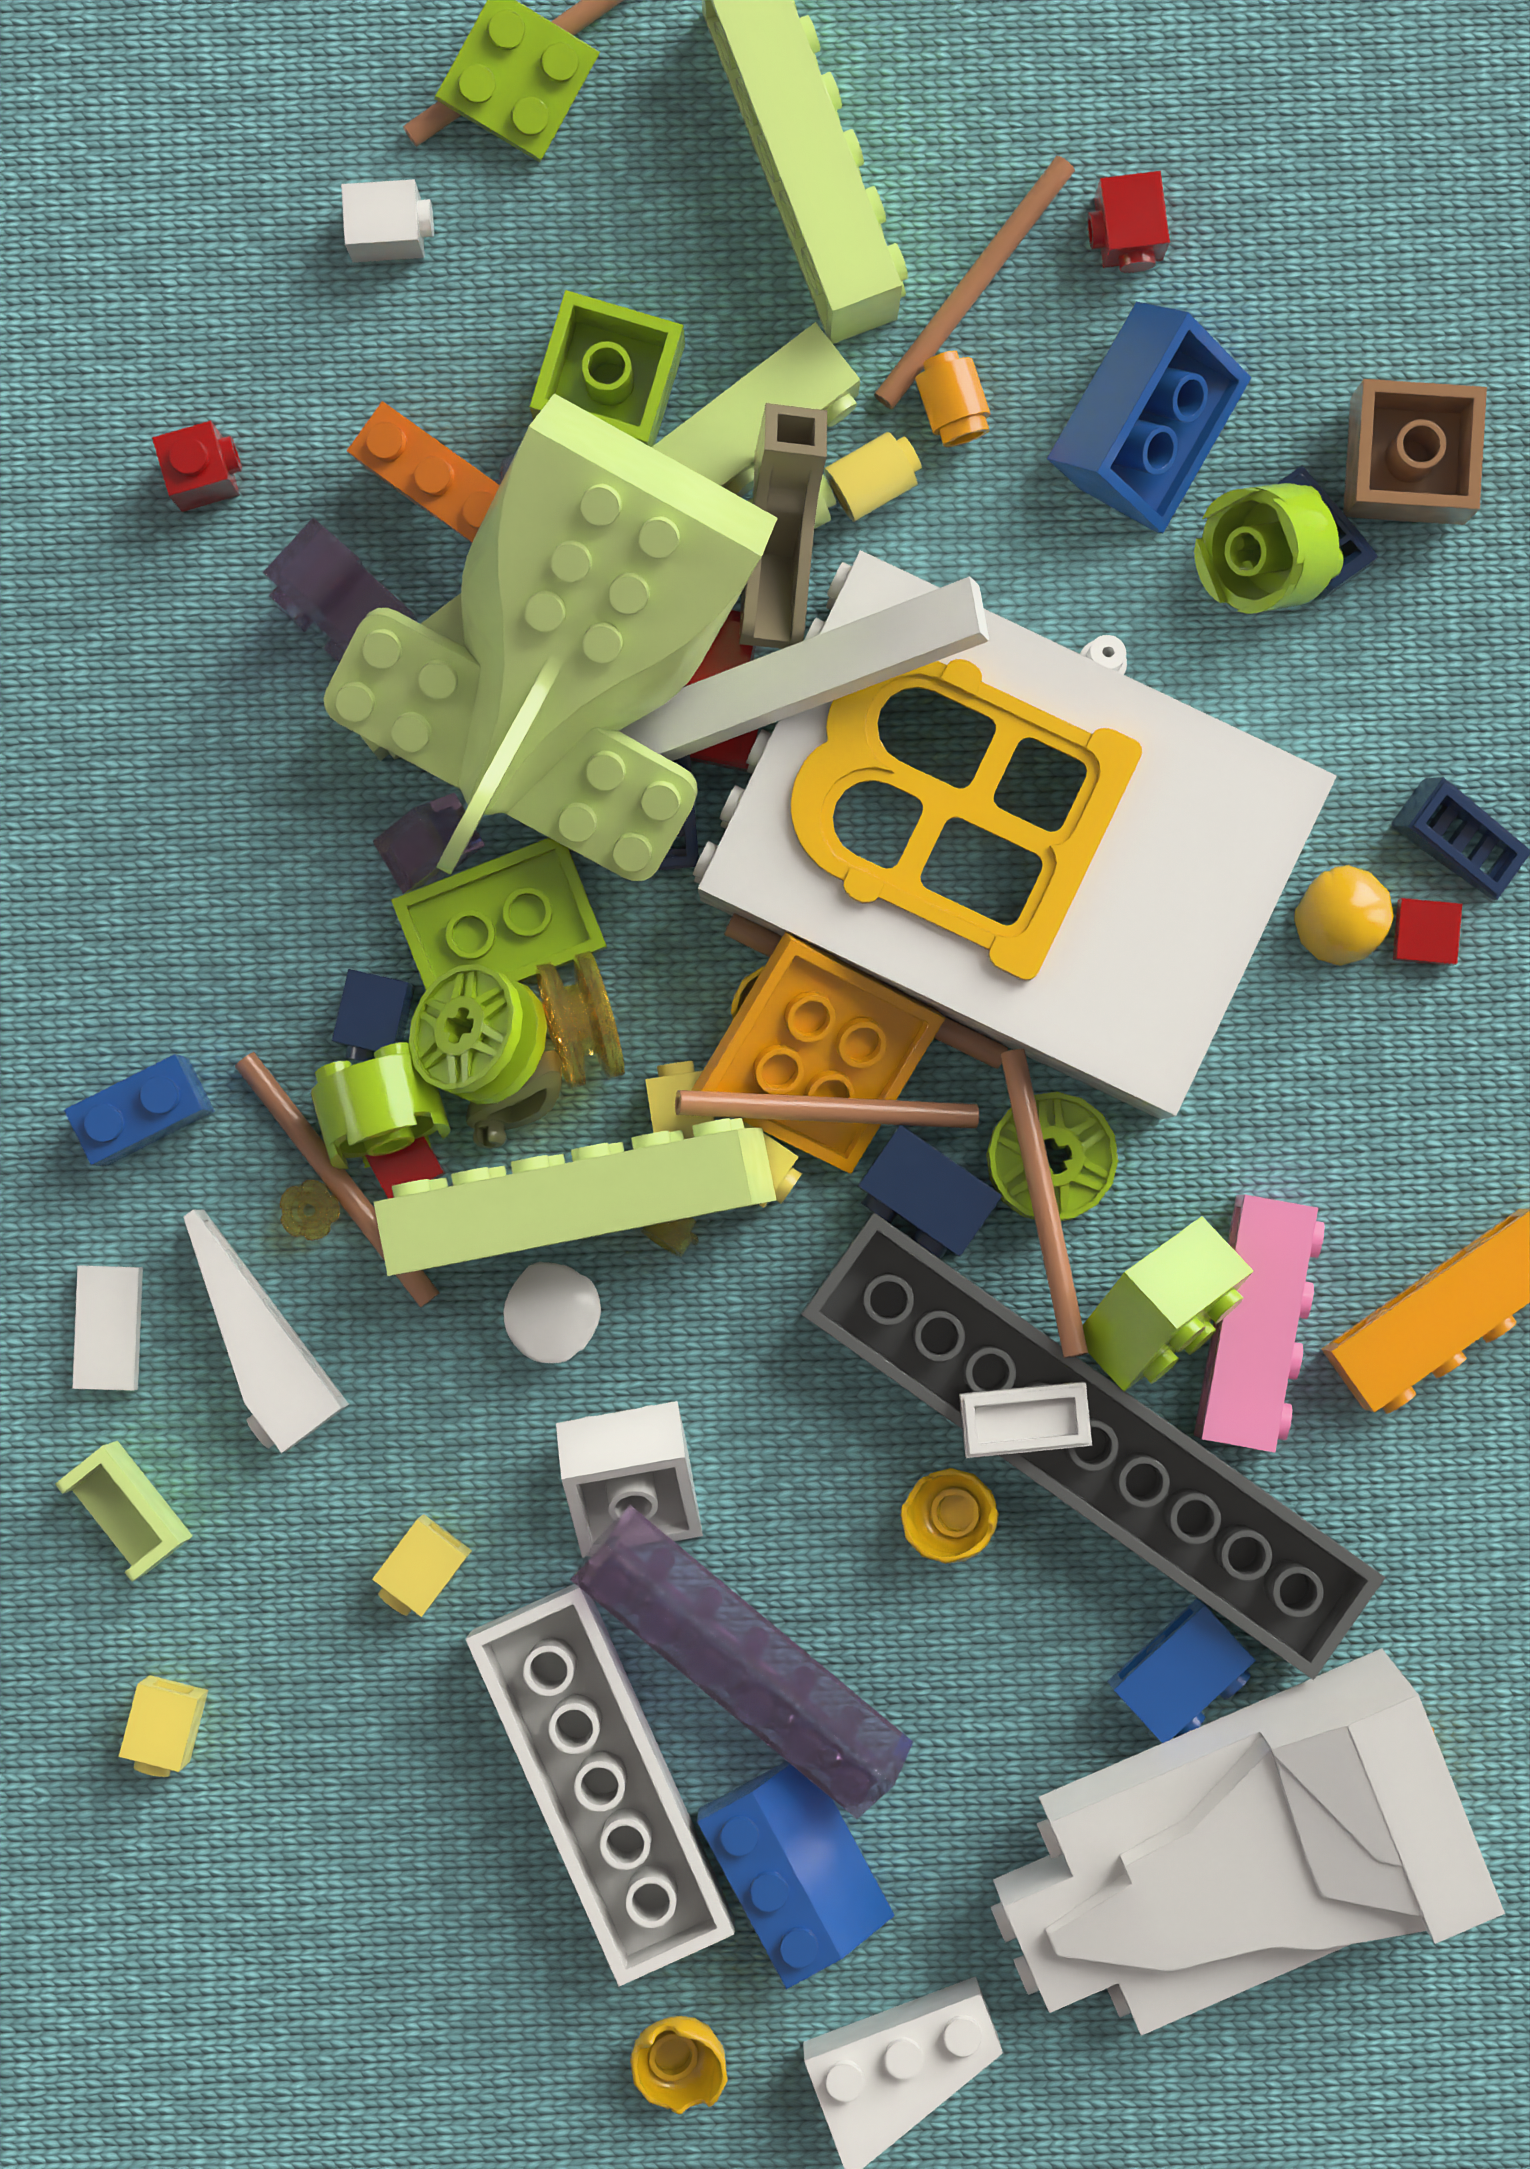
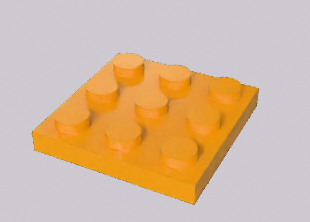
(820, 1033)

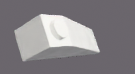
(271, 1363)

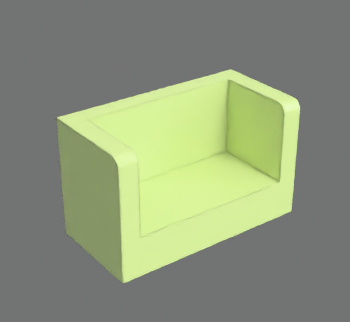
(126, 1508)

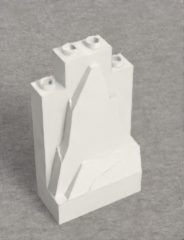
(1248, 1852)

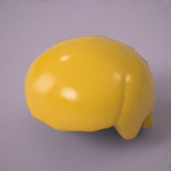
(1344, 915)
(949, 1516)
(679, 2064)

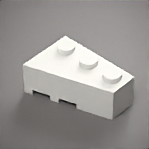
(899, 2067)

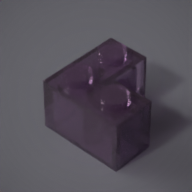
(326, 587)

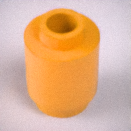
(953, 398)

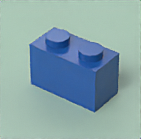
(139, 1110)
(1183, 1672)

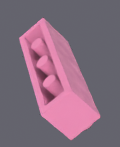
(1256, 1342)

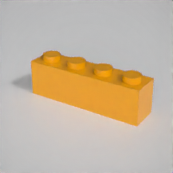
(1437, 1318)

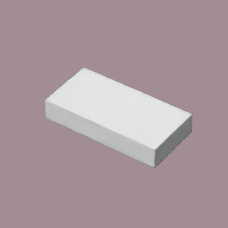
(107, 1327)
(1025, 1419)

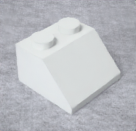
(625, 1461)

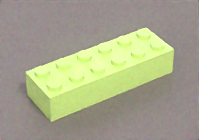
(809, 162)
(575, 1200)

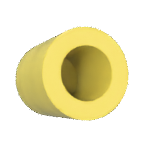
(873, 474)

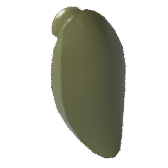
(520, 1109)

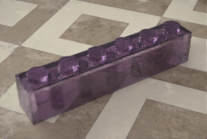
(743, 1662)

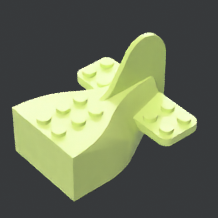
(578, 618)

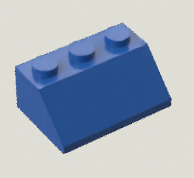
(1150, 415)
(794, 1871)

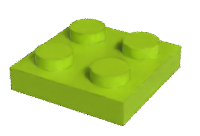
(517, 75)

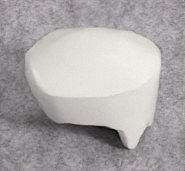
(551, 1312)

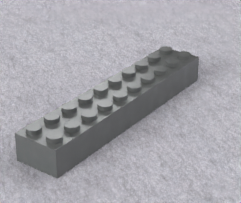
(1137, 1478)

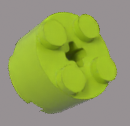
(1268, 547)
(375, 1106)

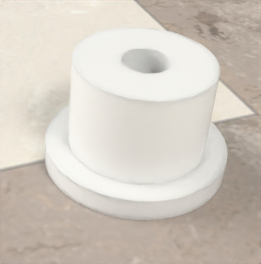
(1108, 652)

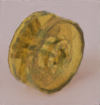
(580, 1020)

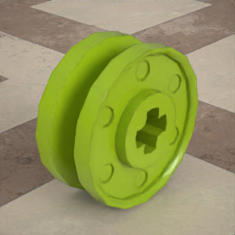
(477, 1034)
(1066, 1124)

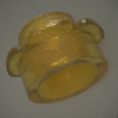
(293, 1215)
(672, 1235)

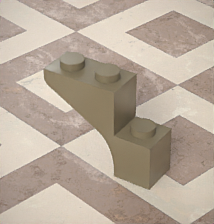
(786, 485)

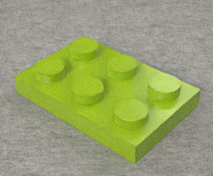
(502, 915)

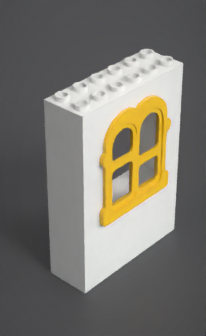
(1139, 894)

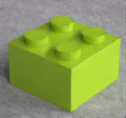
(611, 364)
(1166, 1305)

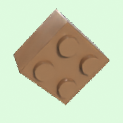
(1415, 451)

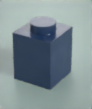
(371, 1014)

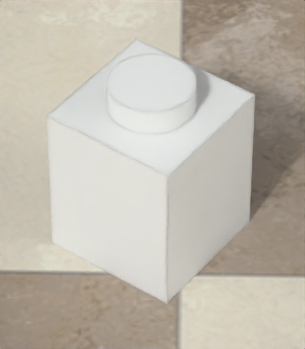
(385, 220)

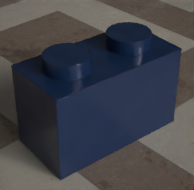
(928, 1193)

